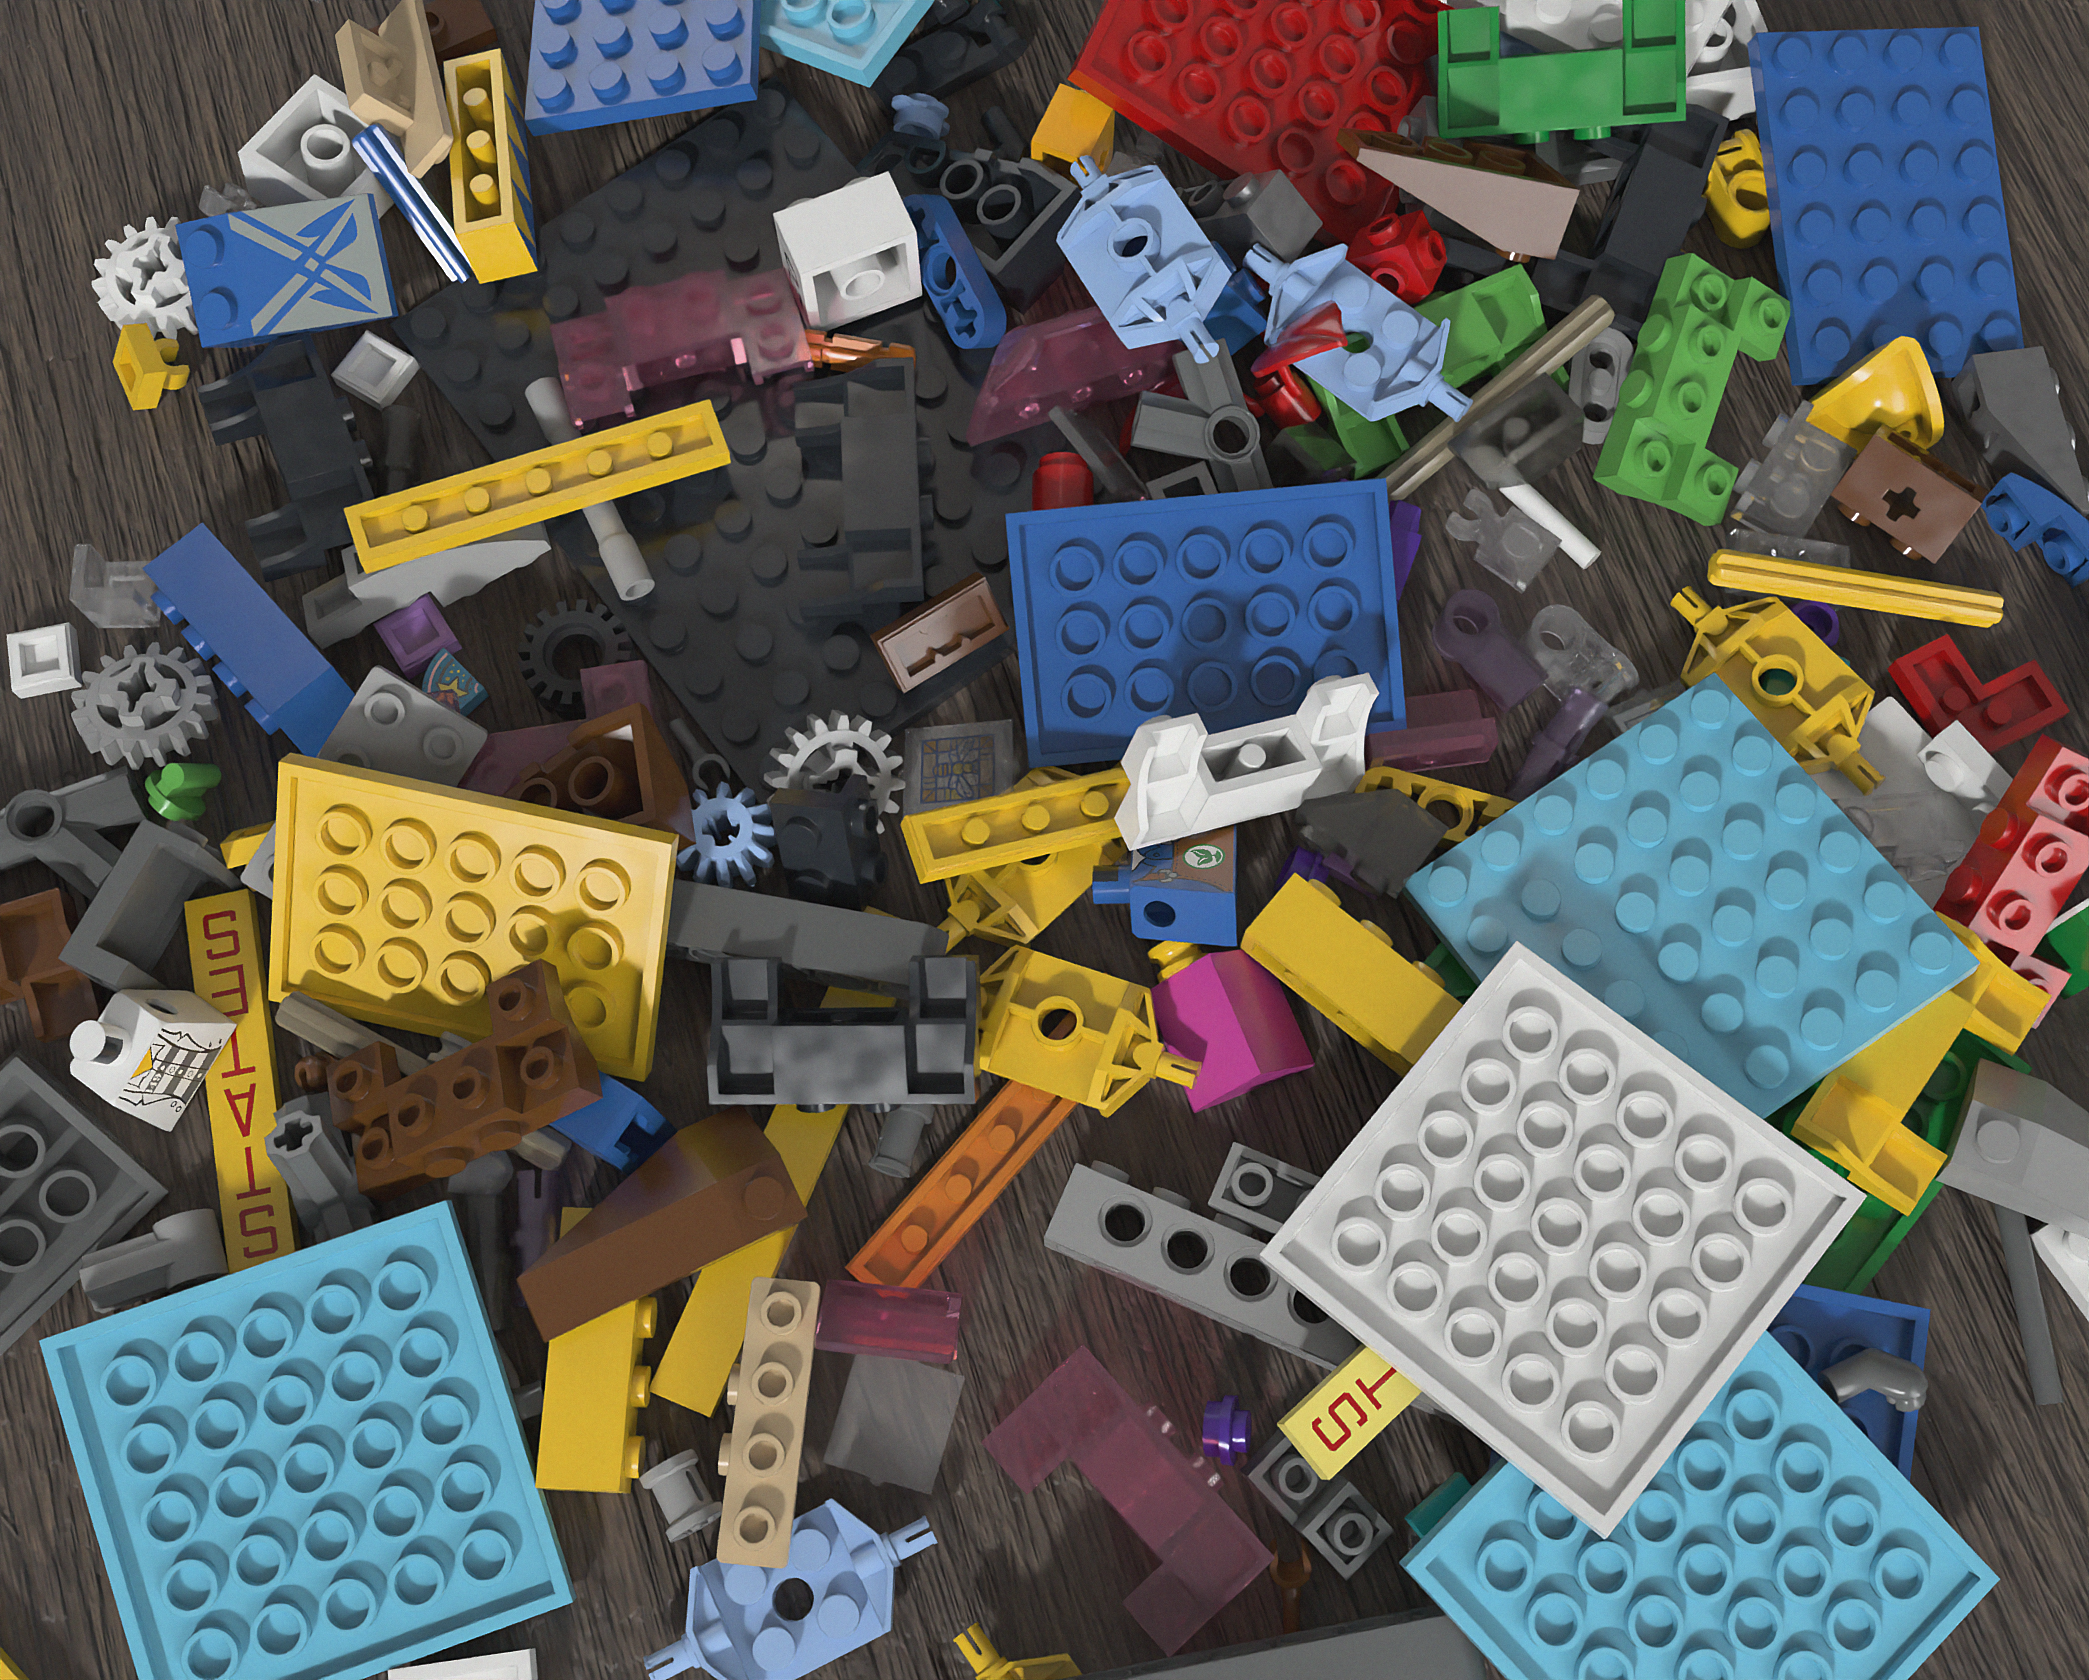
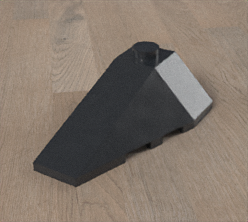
(1002, 205)

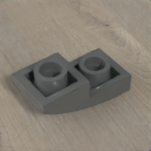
(1324, 1512)

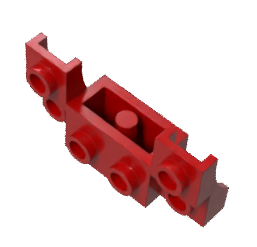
(2026, 863)

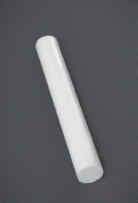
(1542, 512)

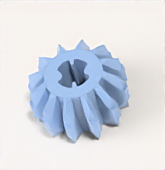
(747, 849)

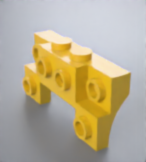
(1864, 1100)

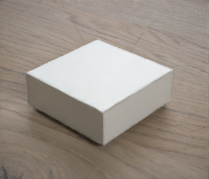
(375, 371)
(44, 660)

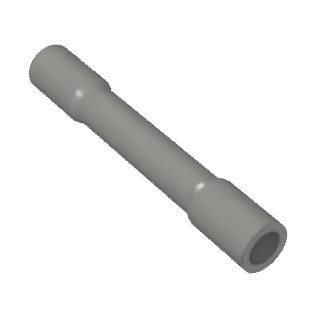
(616, 545)

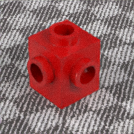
(1400, 254)

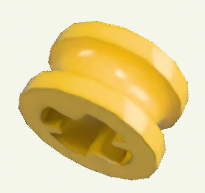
(1174, 957)

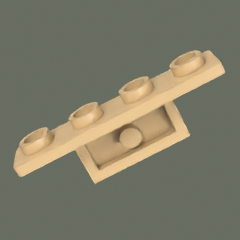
(398, 83)
(768, 1423)

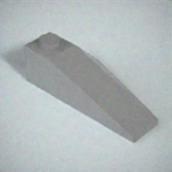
(2021, 1147)

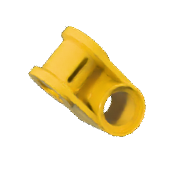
(1738, 192)

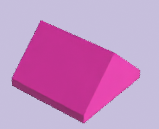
(1232, 1021)

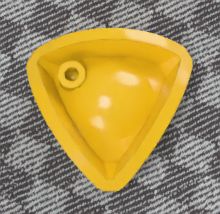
(1884, 387)

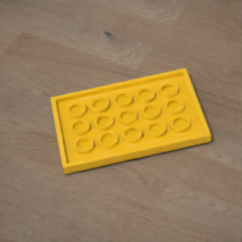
(423, 893)

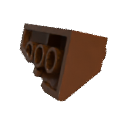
(679, 1212)

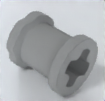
(682, 1495)

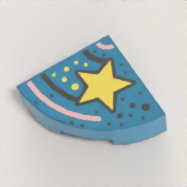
(447, 674)

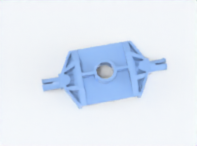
(1169, 283)
(1405, 346)
(733, 1611)

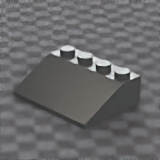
(62, 1191)

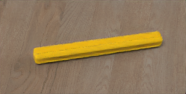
(1854, 588)

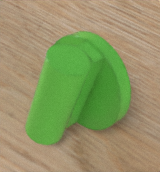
(178, 789)

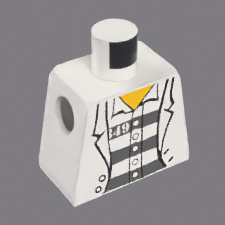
(150, 1051)

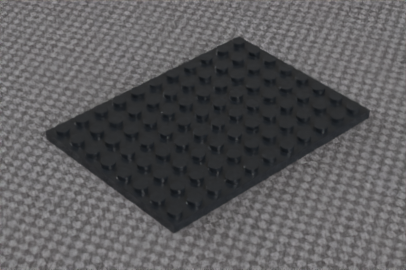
(727, 539)

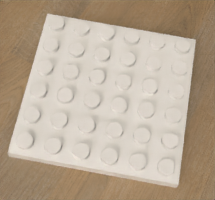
(1562, 1235)

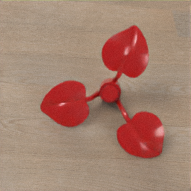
(1278, 386)

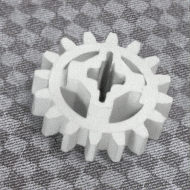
(154, 273)

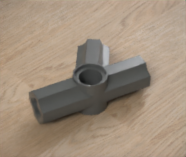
(1188, 424)
(76, 840)
(319, 1169)

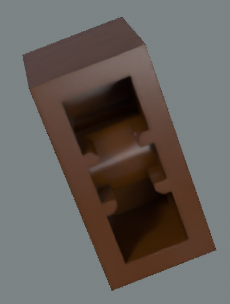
(1939, 508)

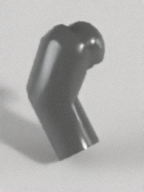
(1880, 1371)

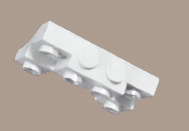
(1204, 782)

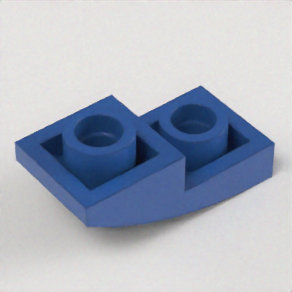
(2030, 513)

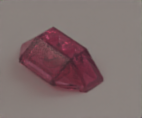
(1062, 363)

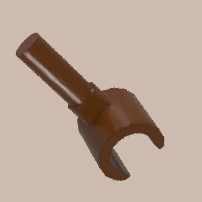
(1290, 1579)

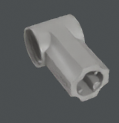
(171, 1259)

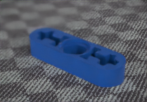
(971, 306)

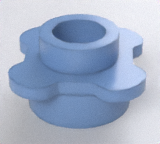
(920, 116)

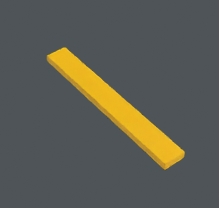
(715, 1317)

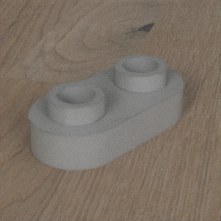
(1598, 388)

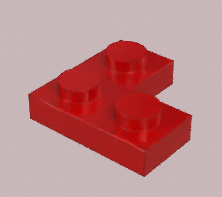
(1995, 714)

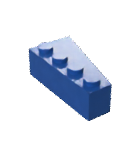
(252, 637)

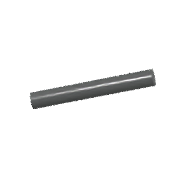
(2029, 1306)

